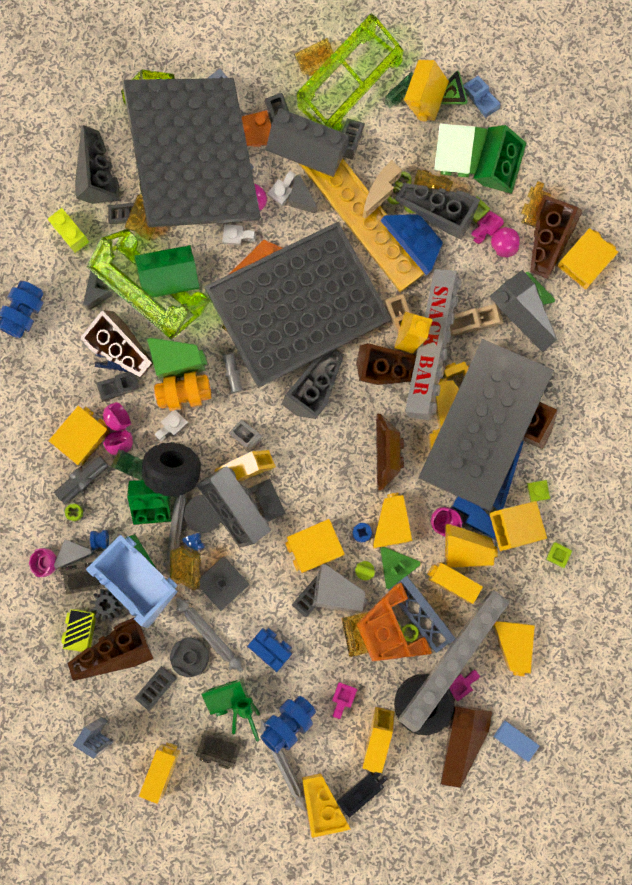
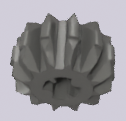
(101, 610)

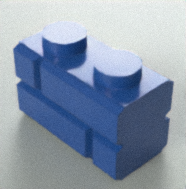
(270, 649)

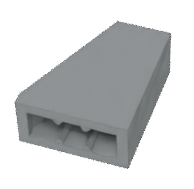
(337, 592)

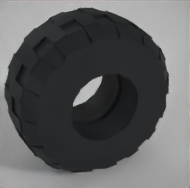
(171, 469)
(438, 718)

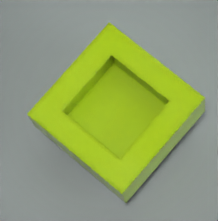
(481, 210)
(538, 491)
(558, 555)

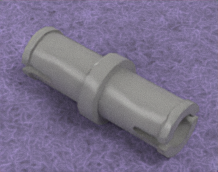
(232, 373)

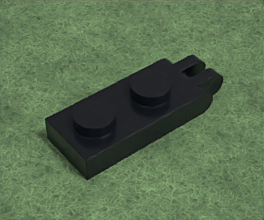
(361, 793)

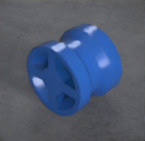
(362, 535)
(99, 539)
(194, 541)

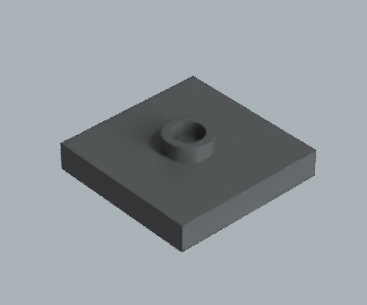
(222, 583)

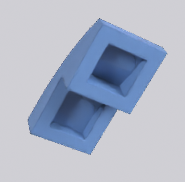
(481, 97)
(516, 741)

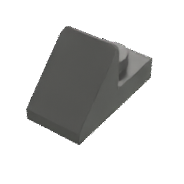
(93, 294)

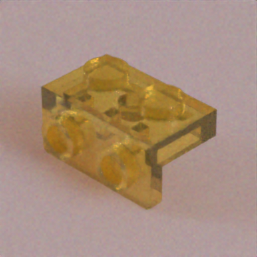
(313, 56)
(426, 178)
(529, 210)
(137, 220)
(185, 567)
(352, 635)

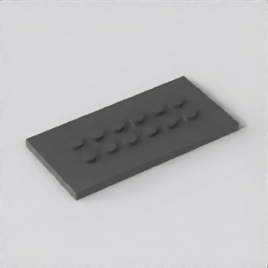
(485, 424)

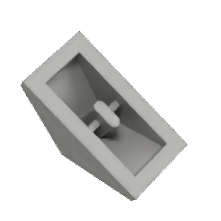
(246, 435)
(71, 553)

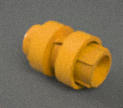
(173, 393)

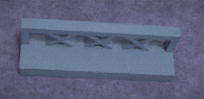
(430, 613)
(91, 740)

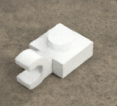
(281, 190)
(235, 235)
(172, 424)

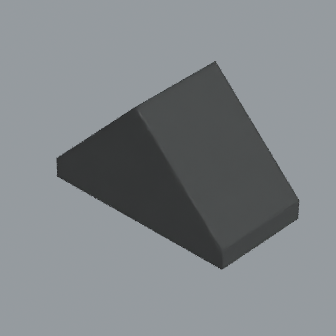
(301, 197)

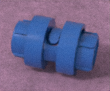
(24, 301)
(282, 730)

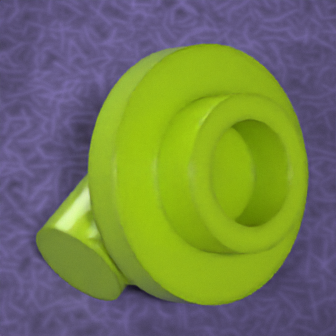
(365, 570)

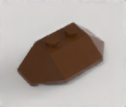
(387, 452)

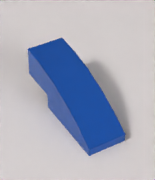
(476, 518)

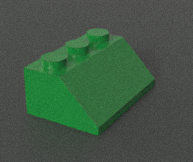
(500, 159)
(167, 271)

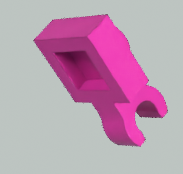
(487, 225)
(461, 685)
(343, 697)

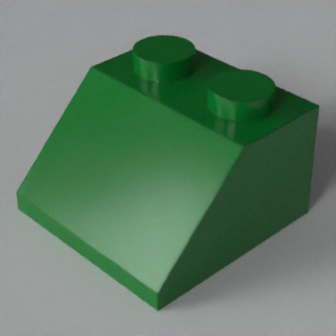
(224, 696)

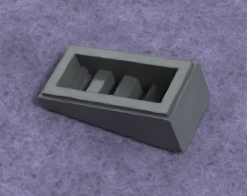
(274, 99)
(351, 150)
(120, 207)
(301, 609)
(144, 702)

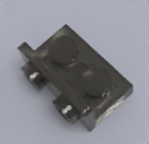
(79, 579)
(218, 749)

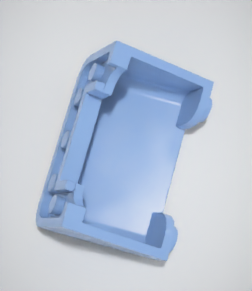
(133, 580)

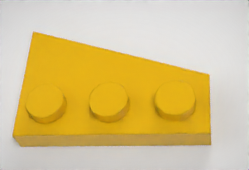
(322, 809)

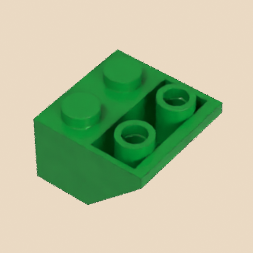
(146, 505)

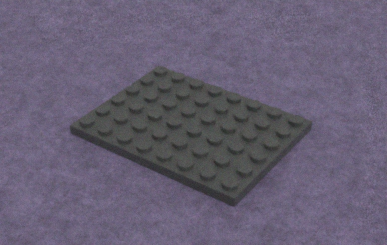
(190, 151)
(297, 304)

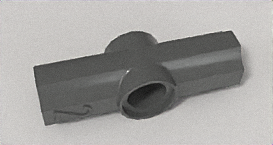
(81, 478)

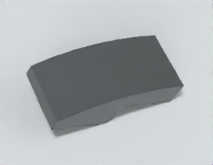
(117, 386)

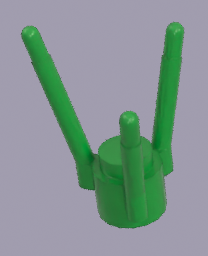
(244, 708)

